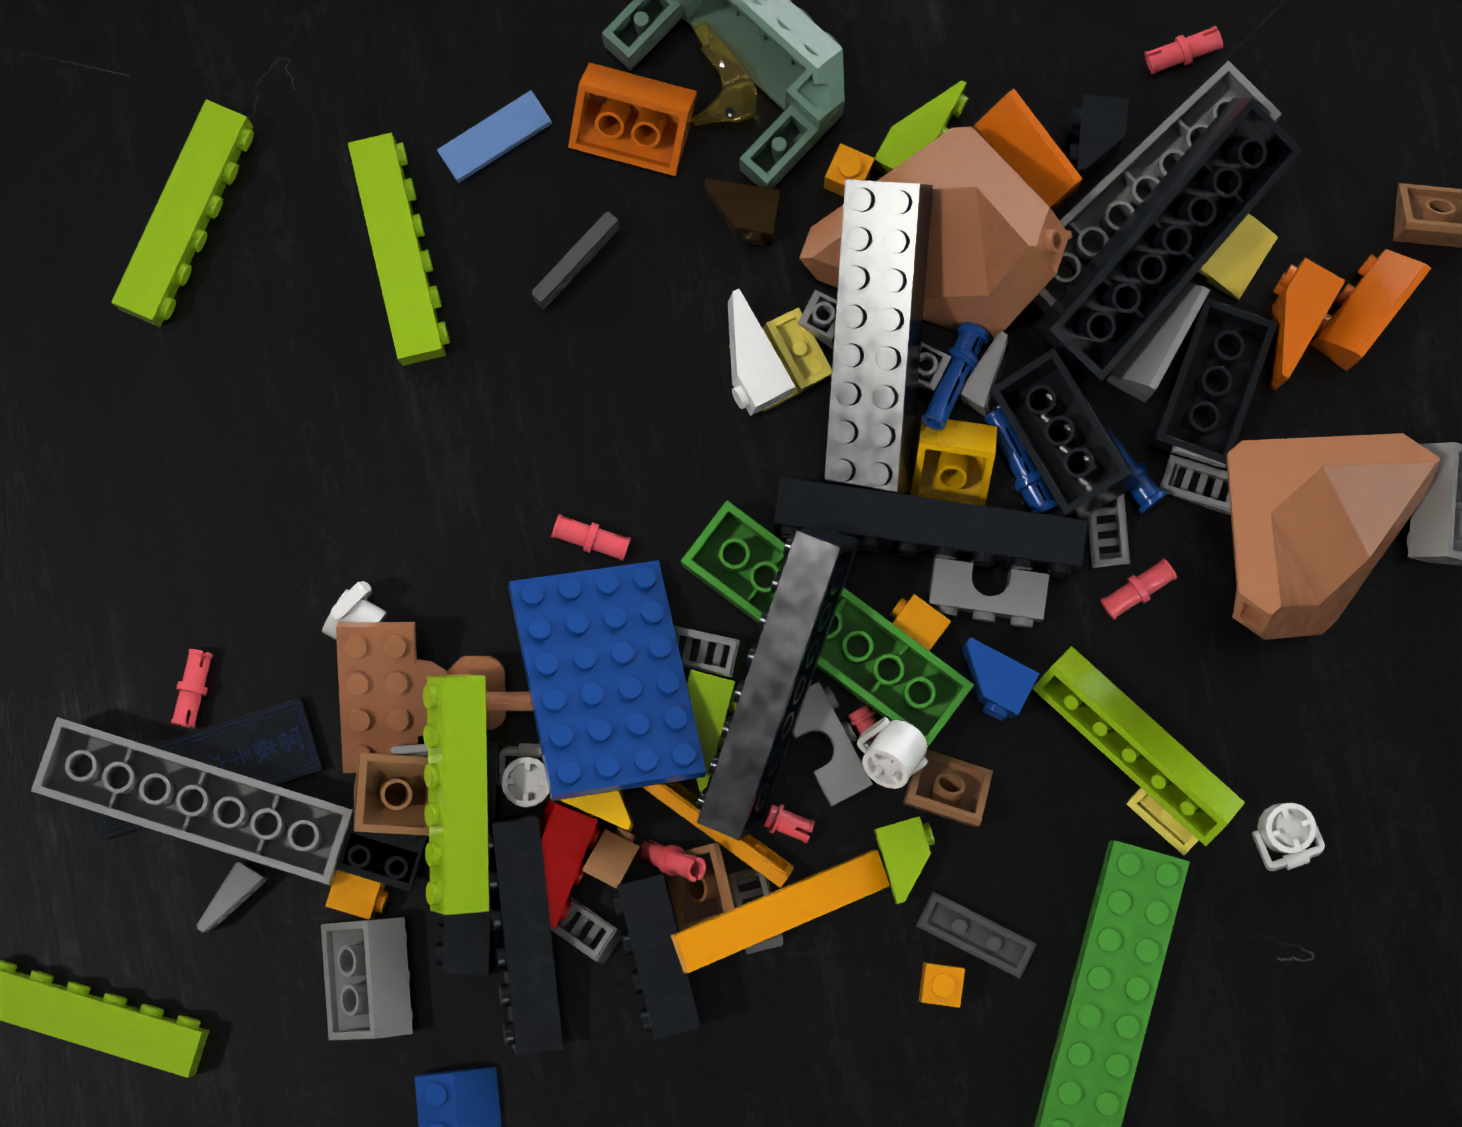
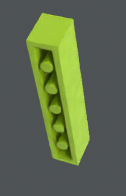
(183, 214)
(397, 249)
(1138, 746)
(456, 794)
(100, 1022)

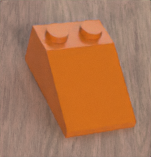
(1301, 305)

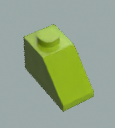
(904, 853)

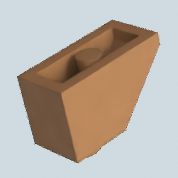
(612, 856)

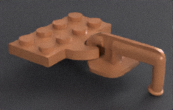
(385, 685)

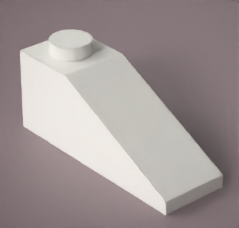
(755, 367)

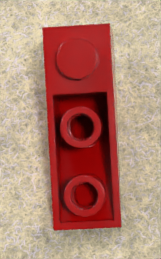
(564, 841)

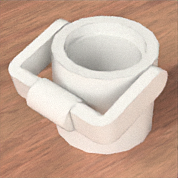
(353, 608)
(894, 753)
(524, 778)
(1287, 830)

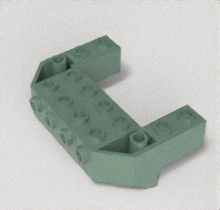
(778, 46)

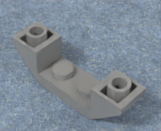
(820, 322)

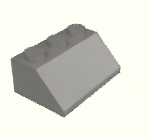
(1151, 355)
(1437, 520)
(366, 979)

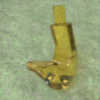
(738, 94)

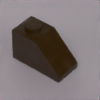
(745, 208)

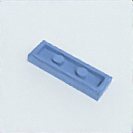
(494, 136)

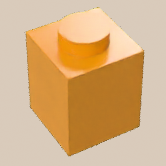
(847, 165)
(919, 621)
(357, 895)
(941, 984)

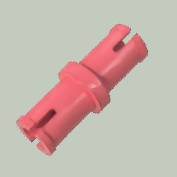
(1183, 50)
(590, 537)
(1139, 589)
(191, 688)
(672, 860)

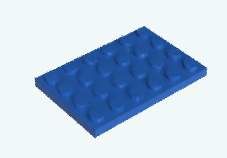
(606, 680)

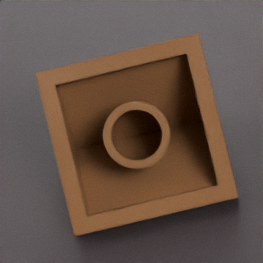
(1428, 215)
(949, 789)
(390, 794)
(706, 897)

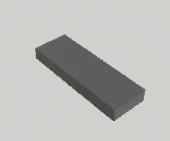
(575, 260)
(976, 934)

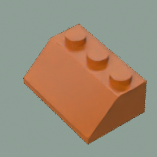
(631, 119)
(1029, 150)
(1368, 306)

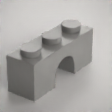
(954, 591)
(845, 772)

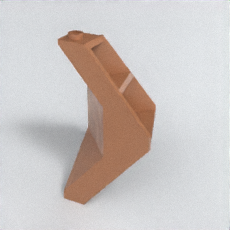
(988, 235)
(1316, 523)

